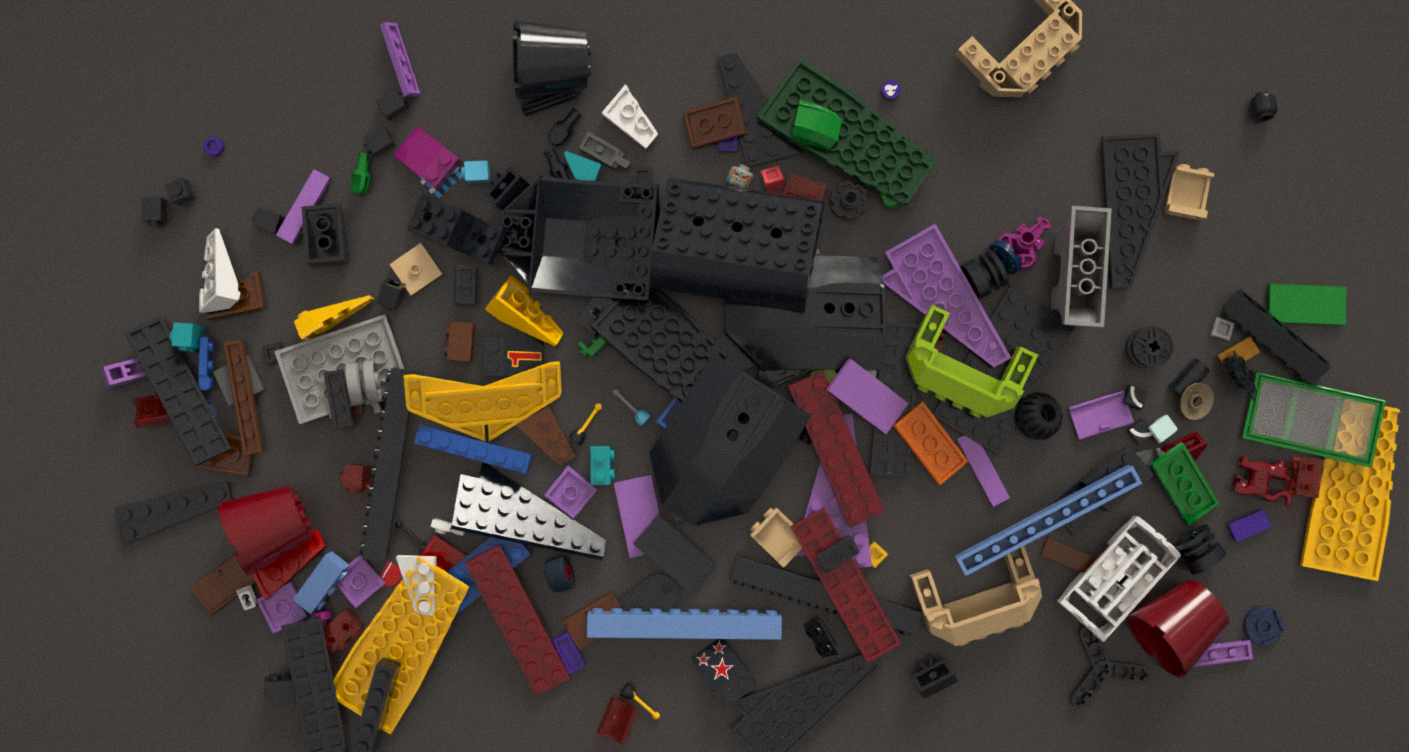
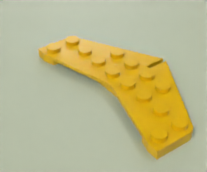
(472, 406)

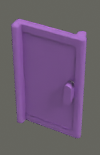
(1104, 412)

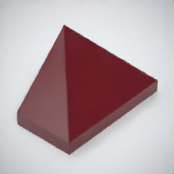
(1193, 442)

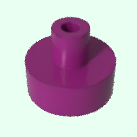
(324, 614)

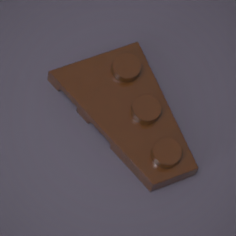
(548, 435)

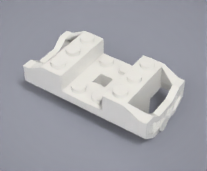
(1120, 559)

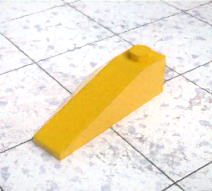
(518, 309)
(320, 320)

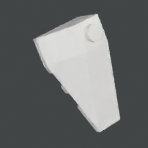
(220, 283)

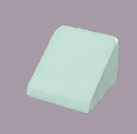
(1162, 428)

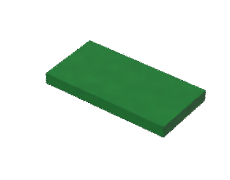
(1307, 304)
(1184, 483)

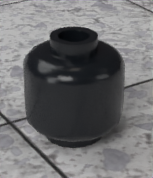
(1263, 106)

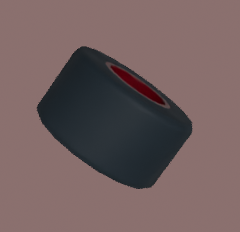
(559, 574)

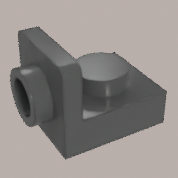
(1149, 455)

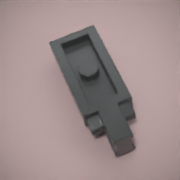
(603, 151)

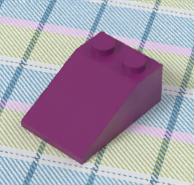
(427, 158)

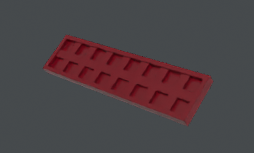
(836, 450)
(847, 588)
(517, 620)

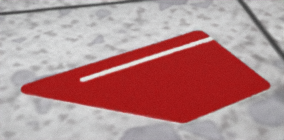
(391, 574)

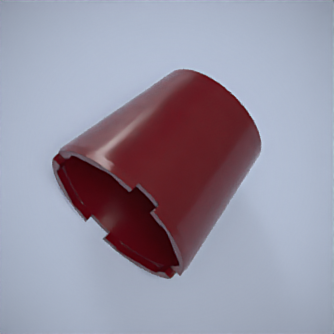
(265, 526)
(1179, 626)

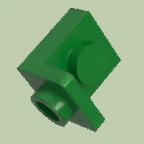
(596, 345)

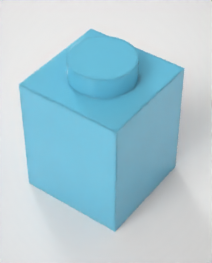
(476, 172)

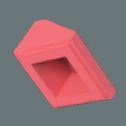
(773, 179)

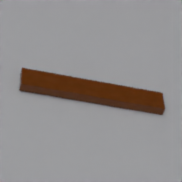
(243, 397)
(1072, 558)

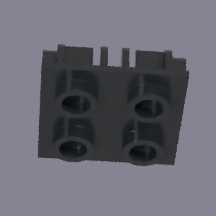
(1240, 374)
(819, 634)

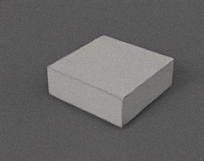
(1222, 329)

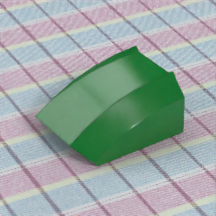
(815, 125)

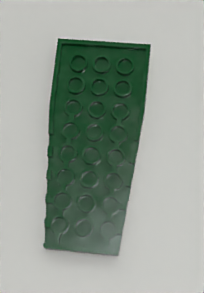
(866, 143)

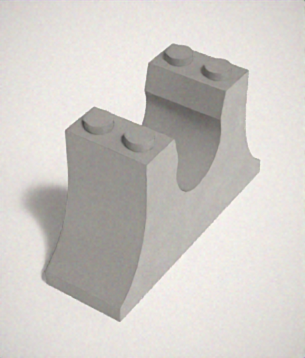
(1084, 267)

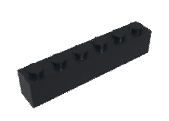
(1276, 337)
(376, 706)

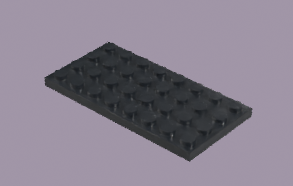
(1021, 323)

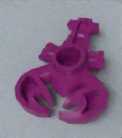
(1027, 241)

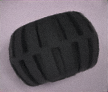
(1039, 416)

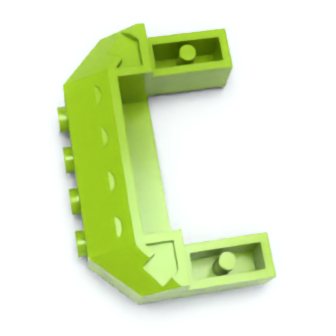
(960, 382)

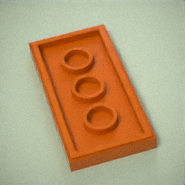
(930, 443)

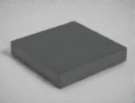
(223, 380)

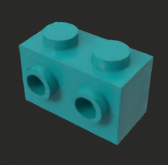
(186, 336)
(601, 465)

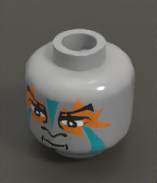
(739, 177)

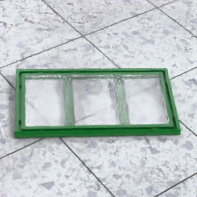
(1314, 419)

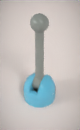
(641, 415)

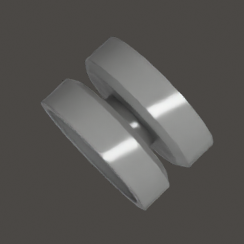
(363, 382)

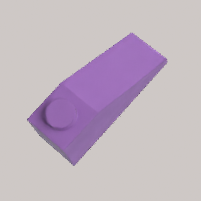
(122, 373)

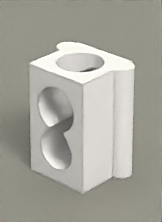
(251, 597)

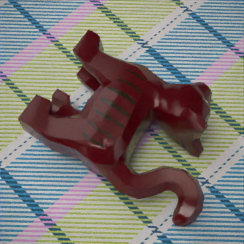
(1259, 480)

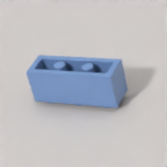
(322, 583)

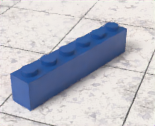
(473, 449)

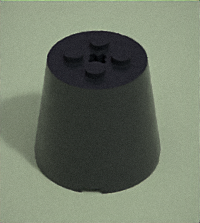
(549, 59)

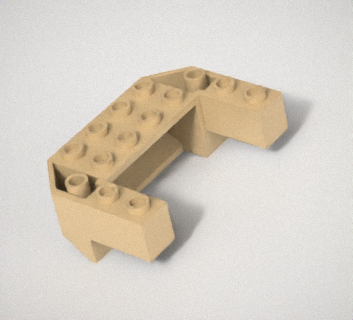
(1032, 57)
(982, 612)

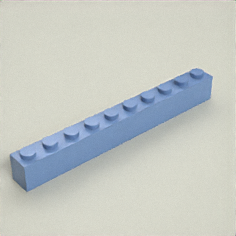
(1048, 519)
(683, 624)

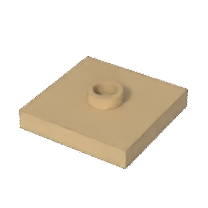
(416, 269)

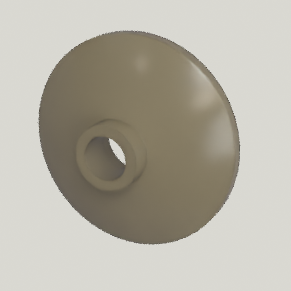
(1196, 401)

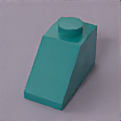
(583, 168)

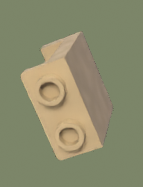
(1188, 192)
(776, 536)

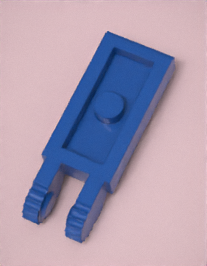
(206, 365)

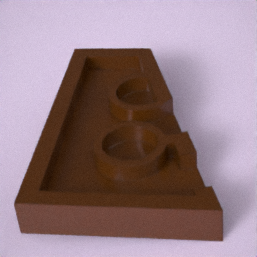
(250, 299)

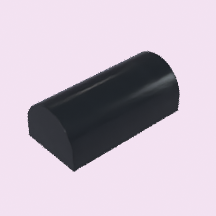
(1191, 374)

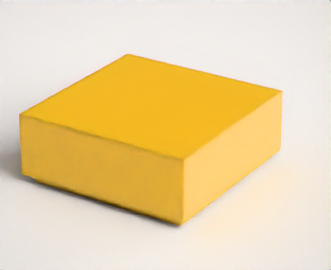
(877, 554)

